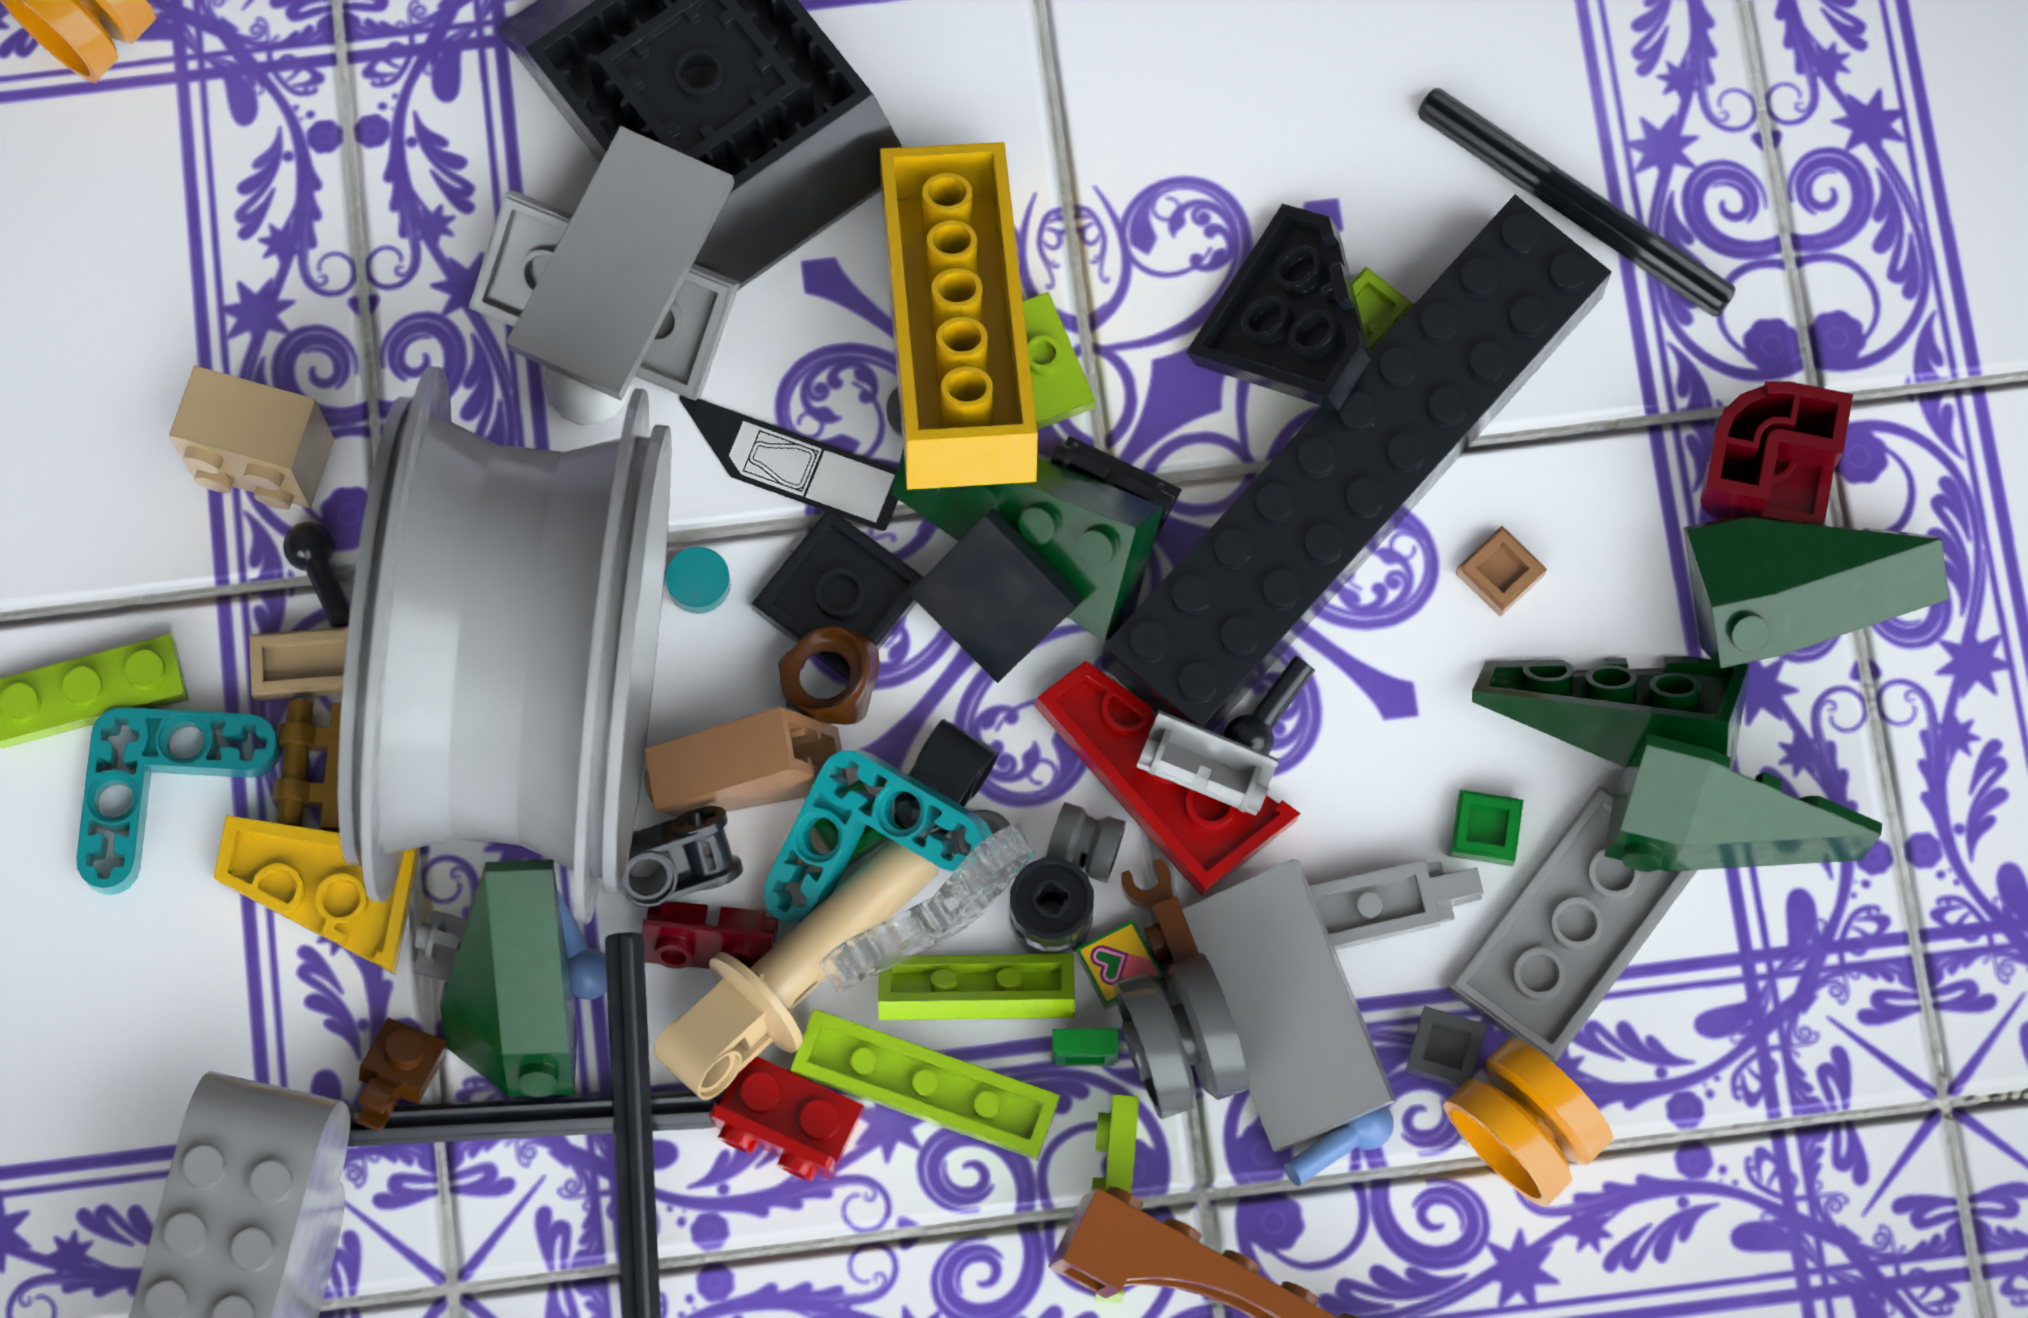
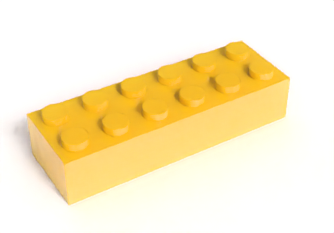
(957, 316)

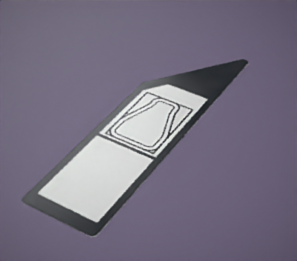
(797, 465)

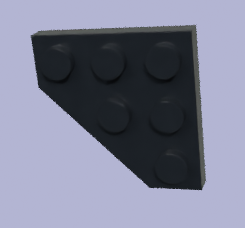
(1289, 315)

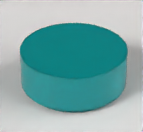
(698, 580)

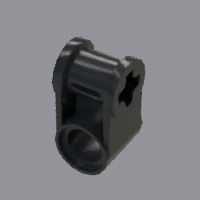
(951, 765)
(681, 857)

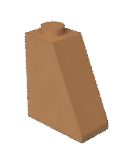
(740, 763)

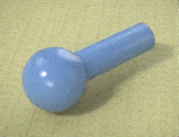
(585, 964)
(1364, 1133)

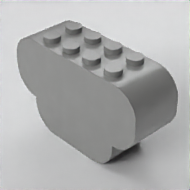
(248, 1205)

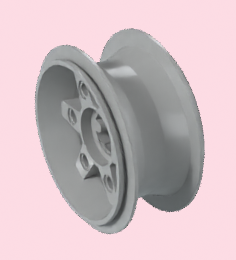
(502, 644)

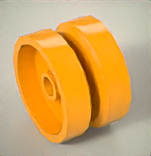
(82, 30)
(1528, 1121)

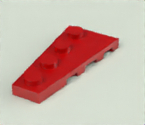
(1192, 830)

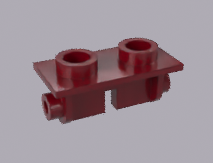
(679, 937)

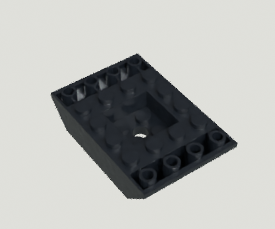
(777, 117)

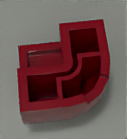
(1776, 453)

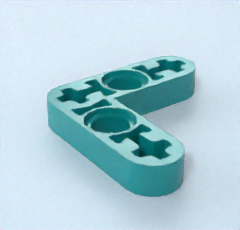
(153, 755)
(851, 815)

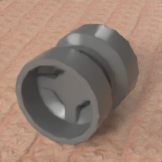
(1087, 840)

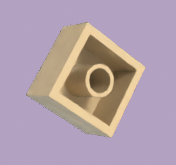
(251, 438)

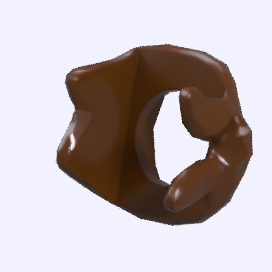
(850, 704)

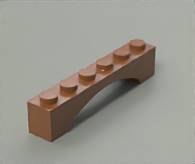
(1121, 1246)

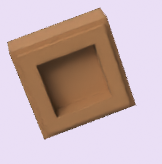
(1501, 571)

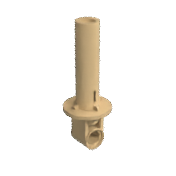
(755, 1004)

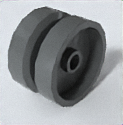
(1172, 1038)

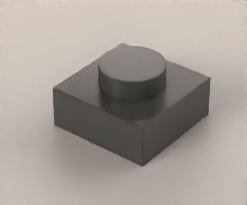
(1445, 1047)

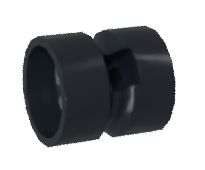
(1051, 906)

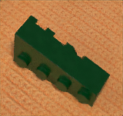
(1077, 524)

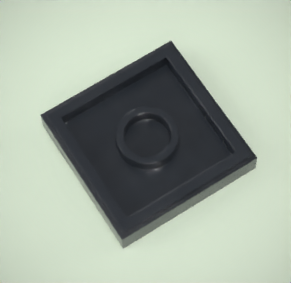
(839, 581)
(995, 595)

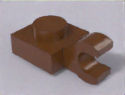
(1169, 933)
(397, 1067)

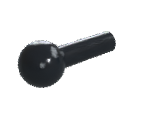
(309, 549)
(1256, 728)

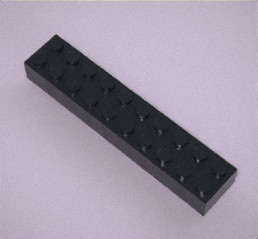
(1356, 469)

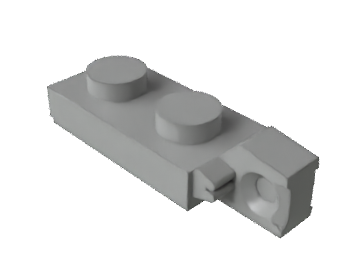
(1393, 901)

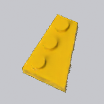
(310, 883)

